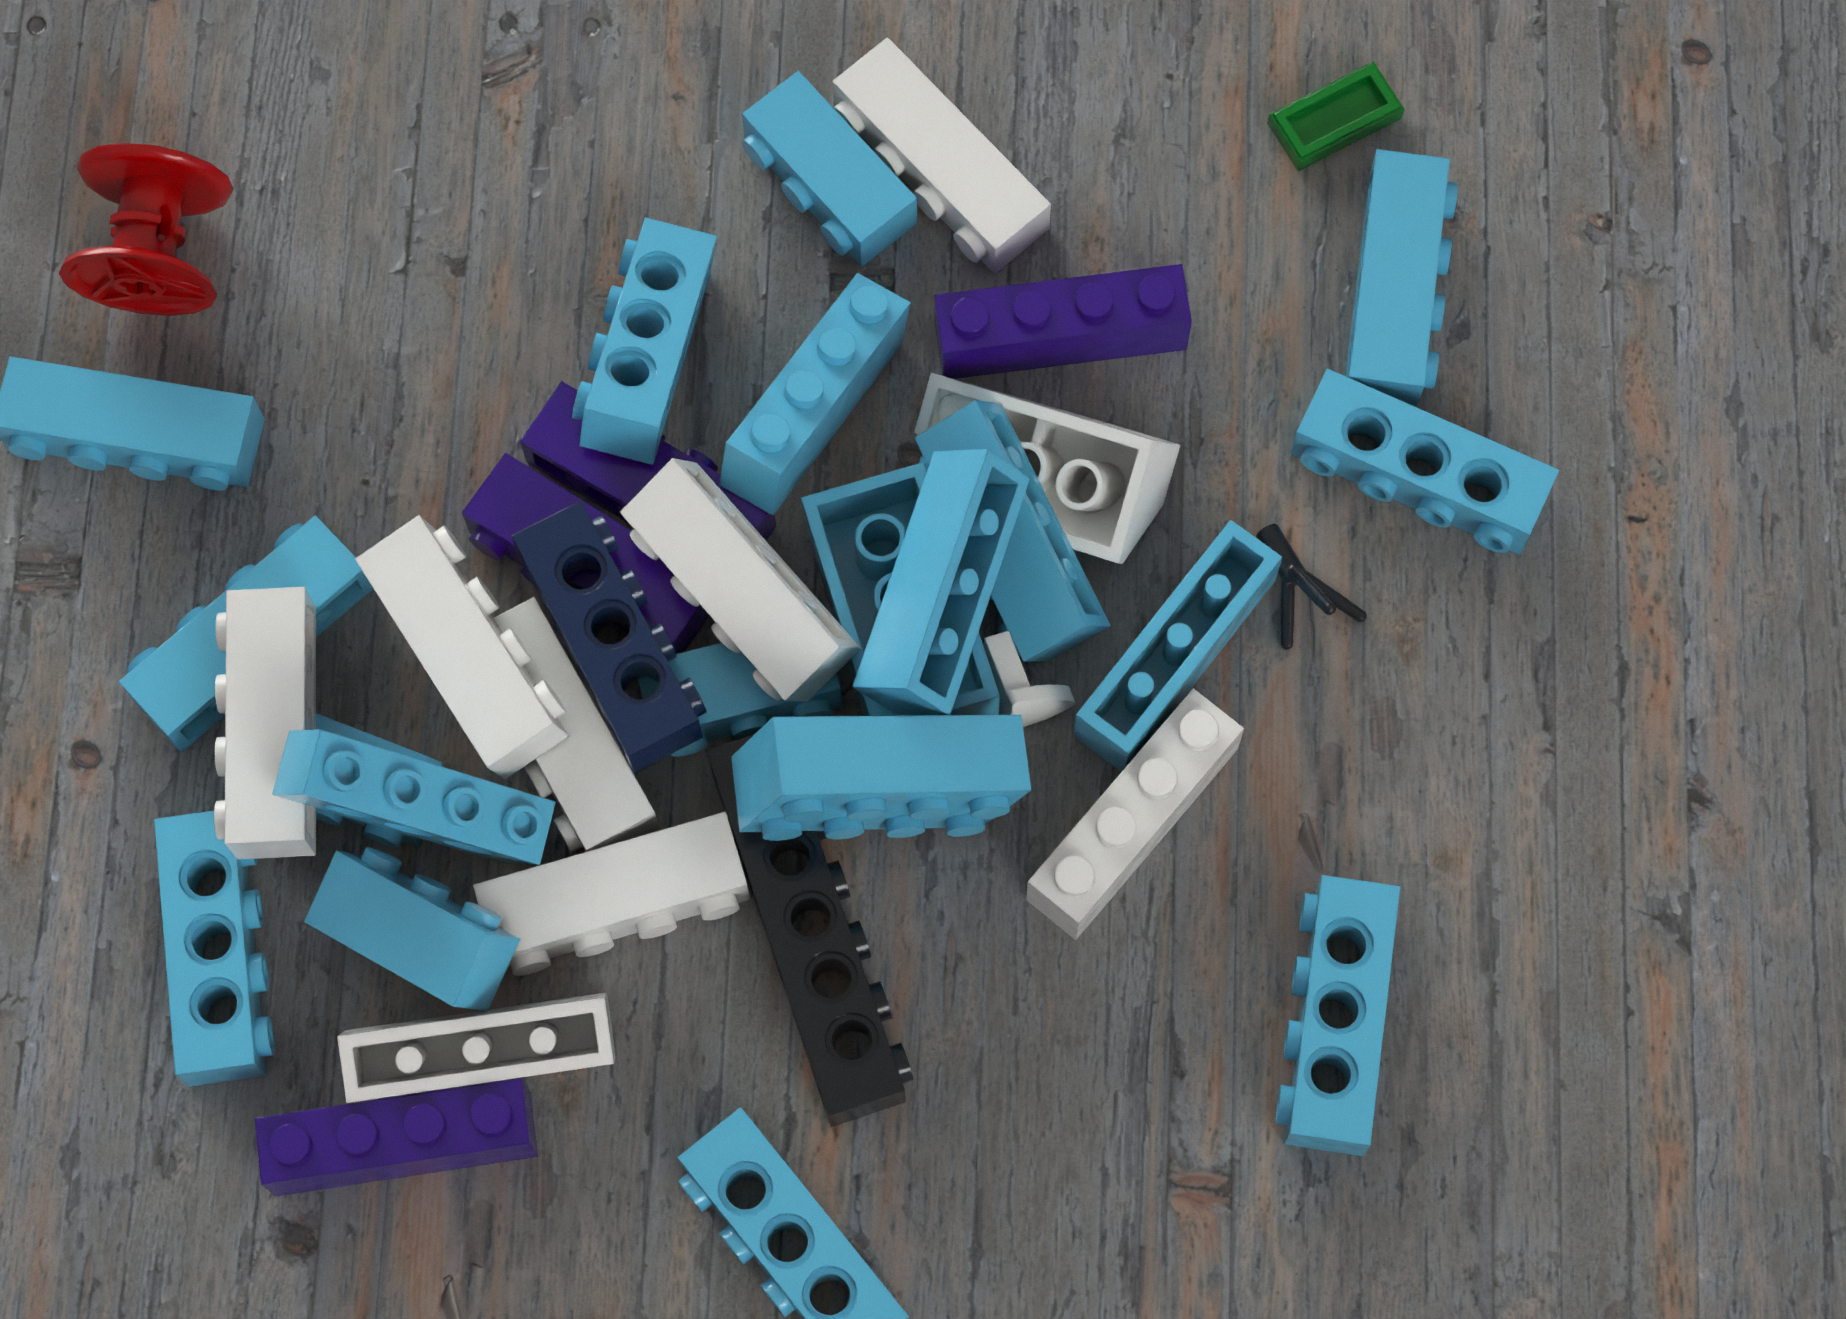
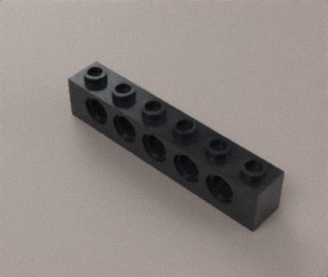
(845, 1085)

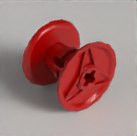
(152, 193)

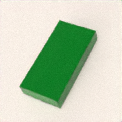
(1335, 116)

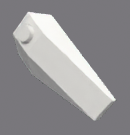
(1095, 474)

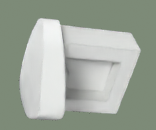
(1016, 694)

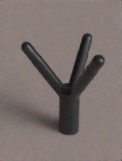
(1292, 574)

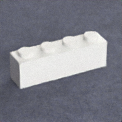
(941, 157)
(738, 581)
(463, 647)
(264, 696)
(587, 768)
(1134, 814)
(618, 892)
(476, 1047)

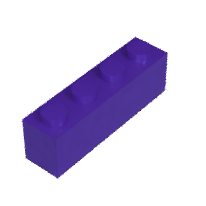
(1062, 321)
(604, 478)
(520, 496)
(396, 1137)

